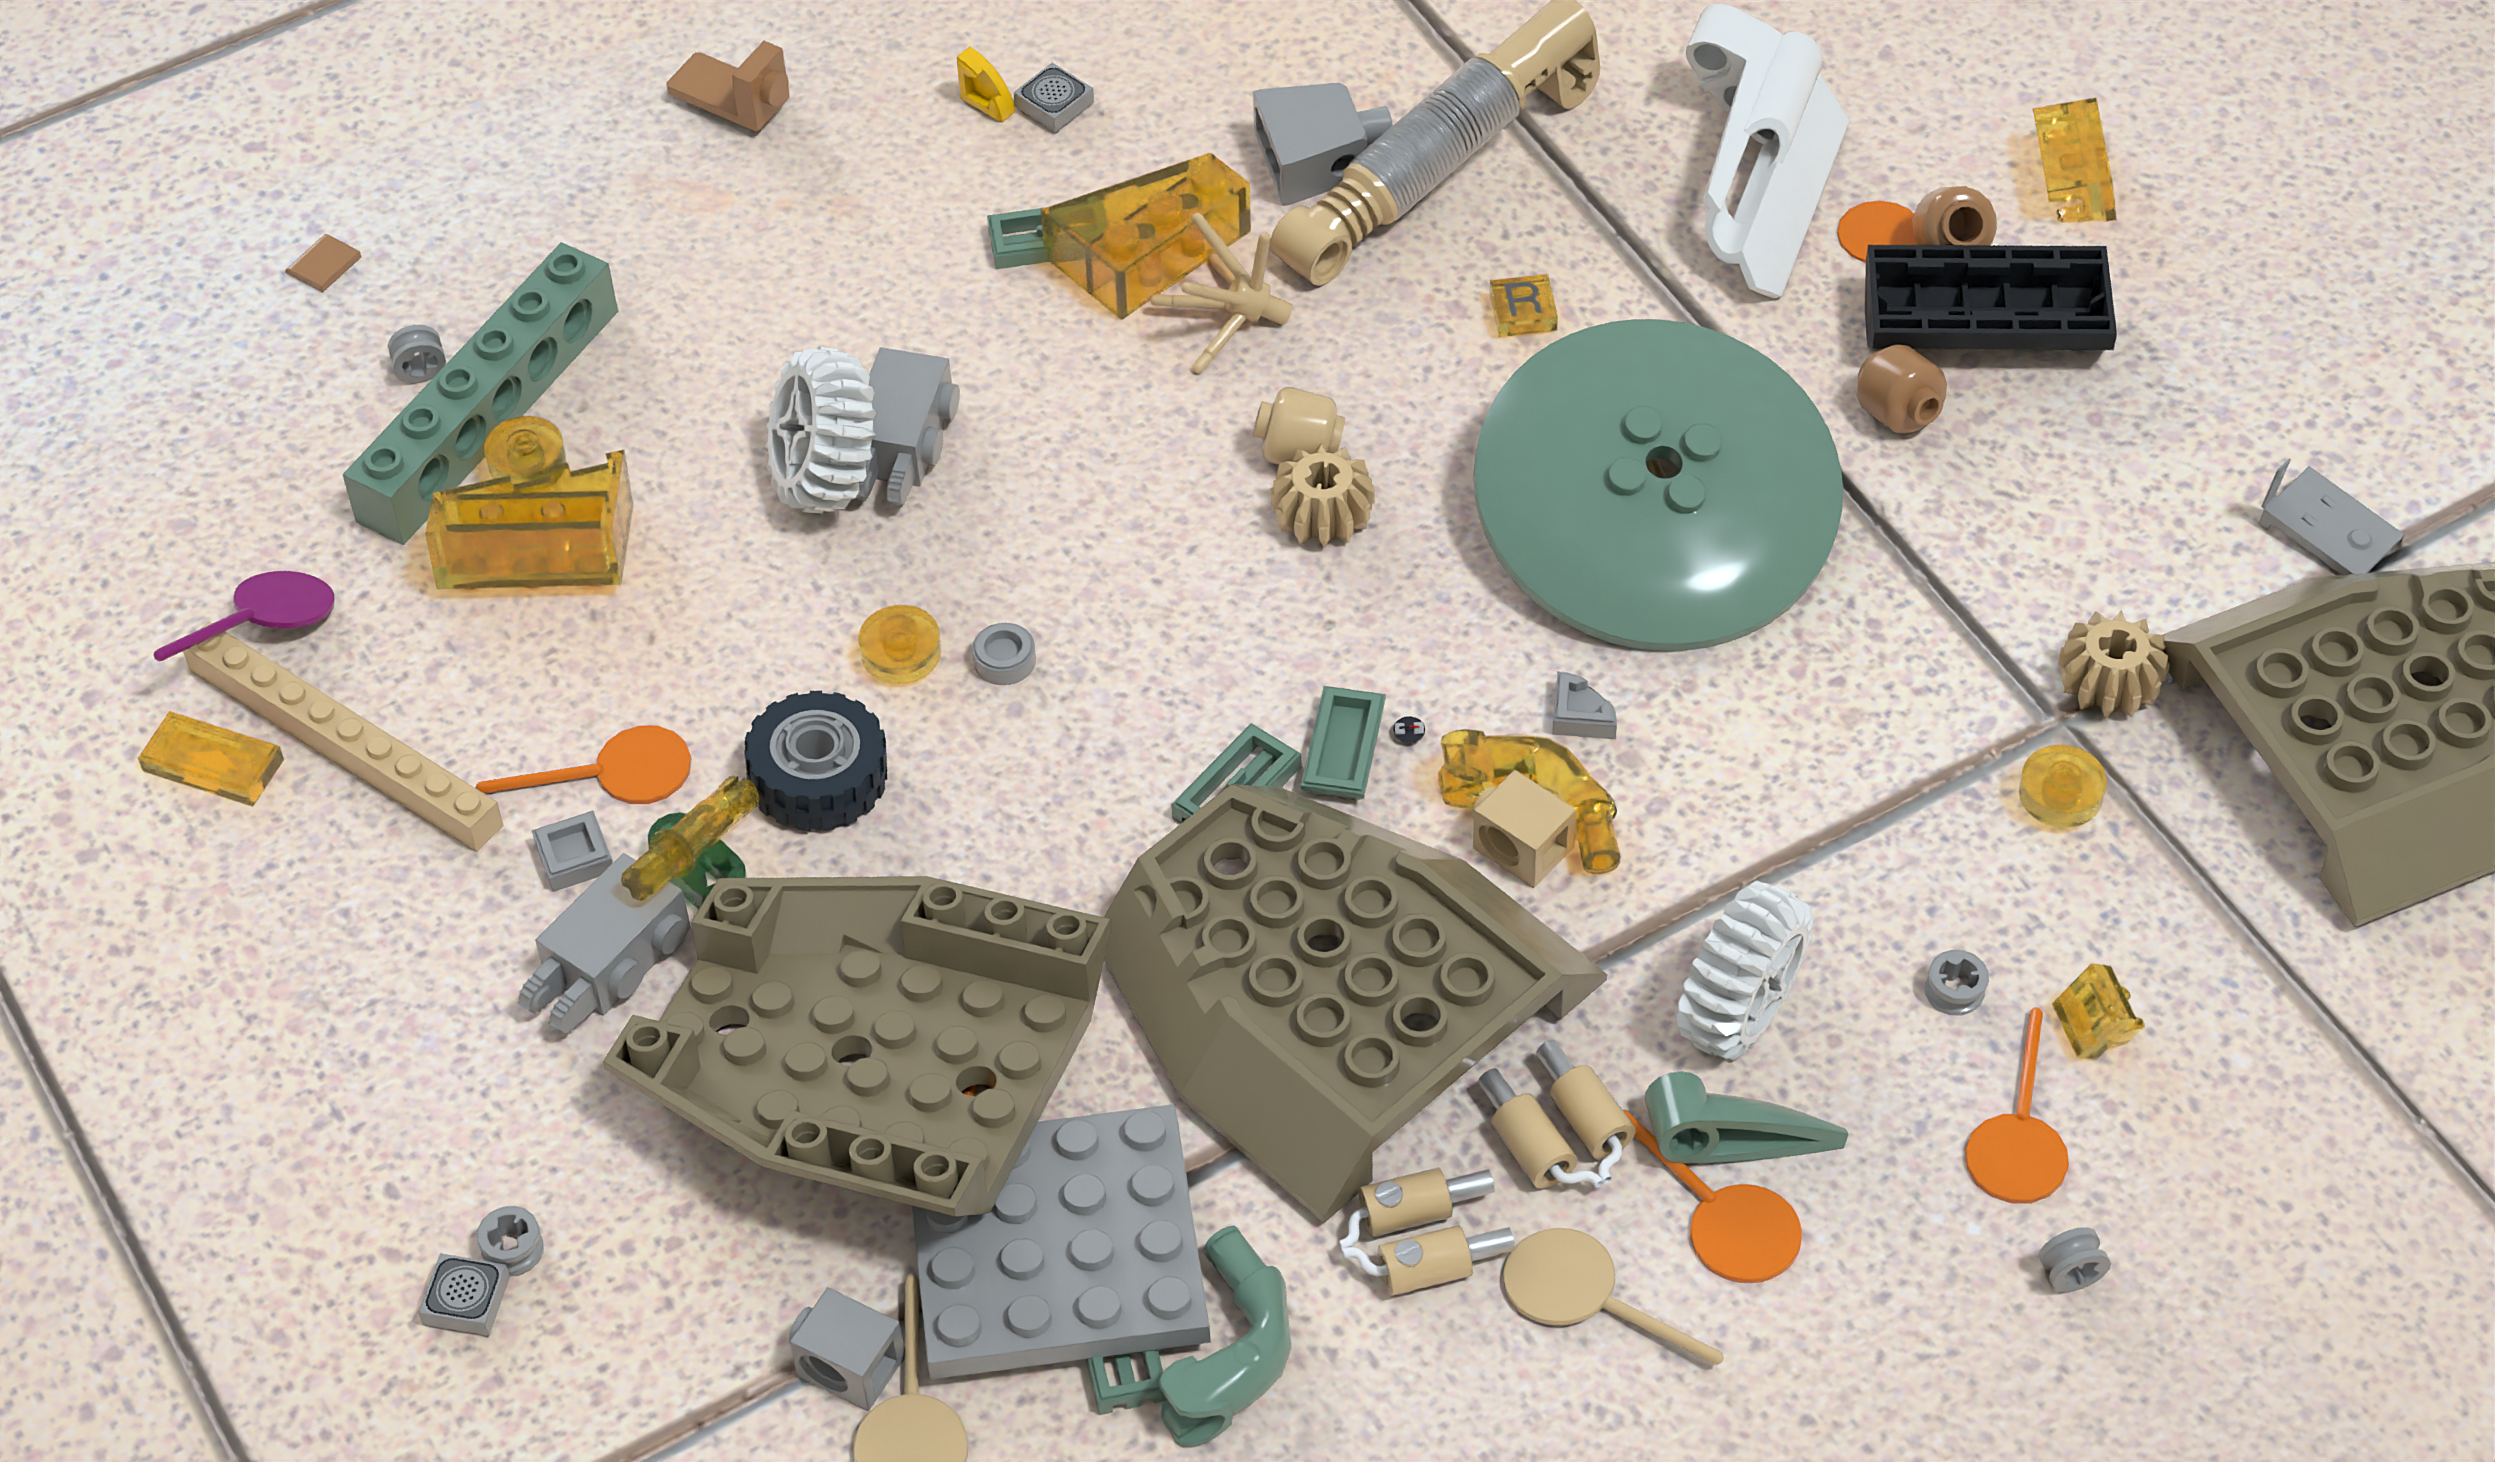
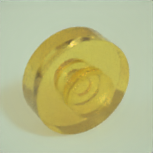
(524, 449)
(900, 644)
(2062, 786)

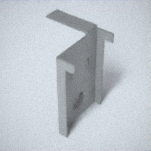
(2328, 522)

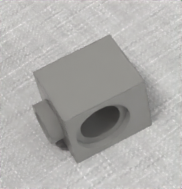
(846, 1348)

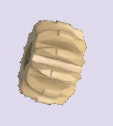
(1322, 495)
(2113, 664)

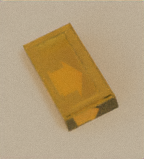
(211, 758)

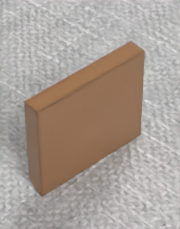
(324, 262)

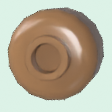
(1954, 218)
(1901, 388)

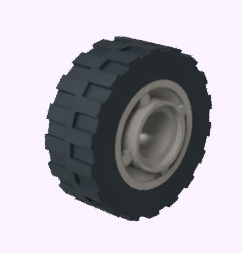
(816, 760)

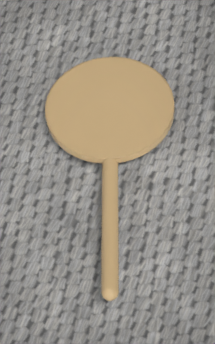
(1569, 1277)
(911, 1424)

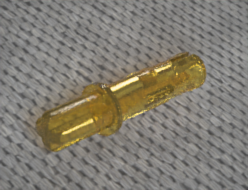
(675, 849)

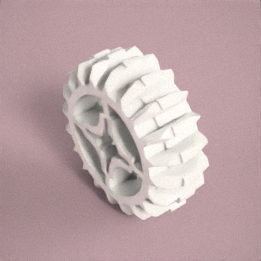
(820, 430)
(1744, 970)

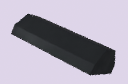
(1989, 297)

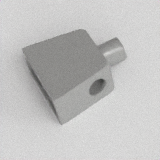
(1312, 136)

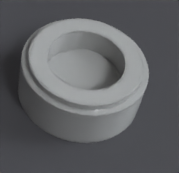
(1004, 653)

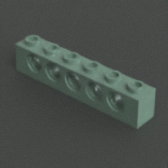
(485, 383)

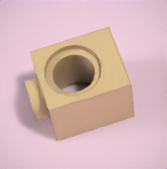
(1523, 827)

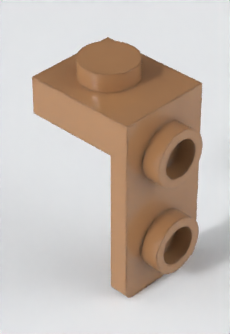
(739, 94)

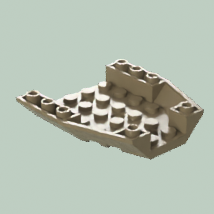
(2407, 766)
(915, 975)
(1308, 1047)

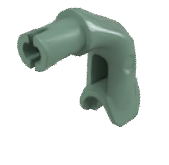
(1211, 1391)

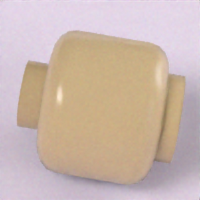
(1297, 421)

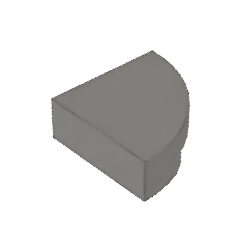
(1581, 709)

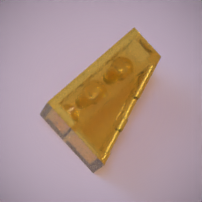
(1141, 232)
(534, 531)

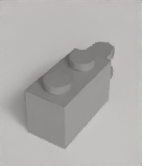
(911, 407)
(603, 947)

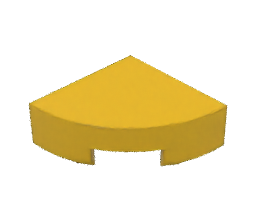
(983, 85)

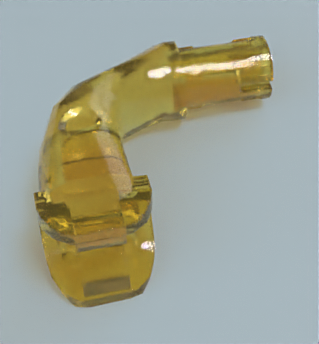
(1483, 761)

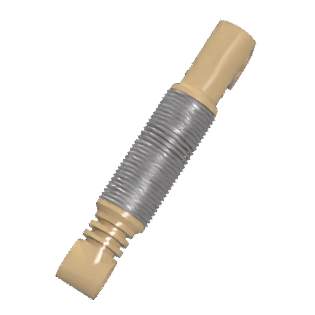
(1548, 52)

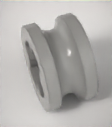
(413, 340)
(1948, 967)
(505, 1221)
(2074, 1259)

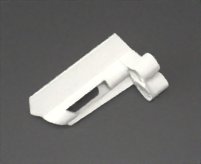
(1781, 101)

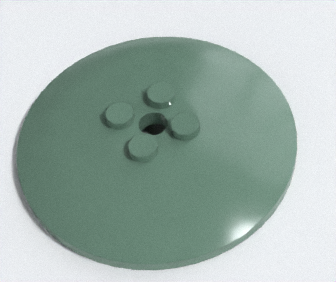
(1642, 553)

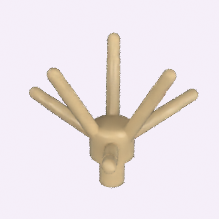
(1245, 299)

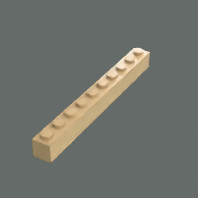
(347, 739)

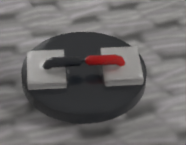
(1409, 729)

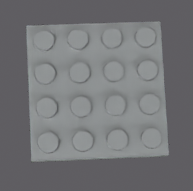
(1075, 1257)

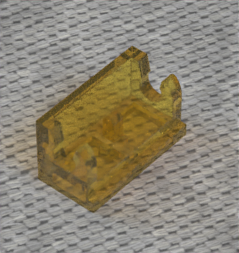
(2075, 160)

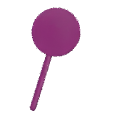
(267, 600)

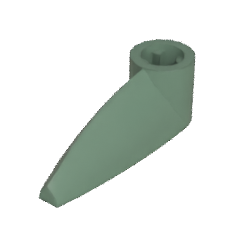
(1728, 1128)

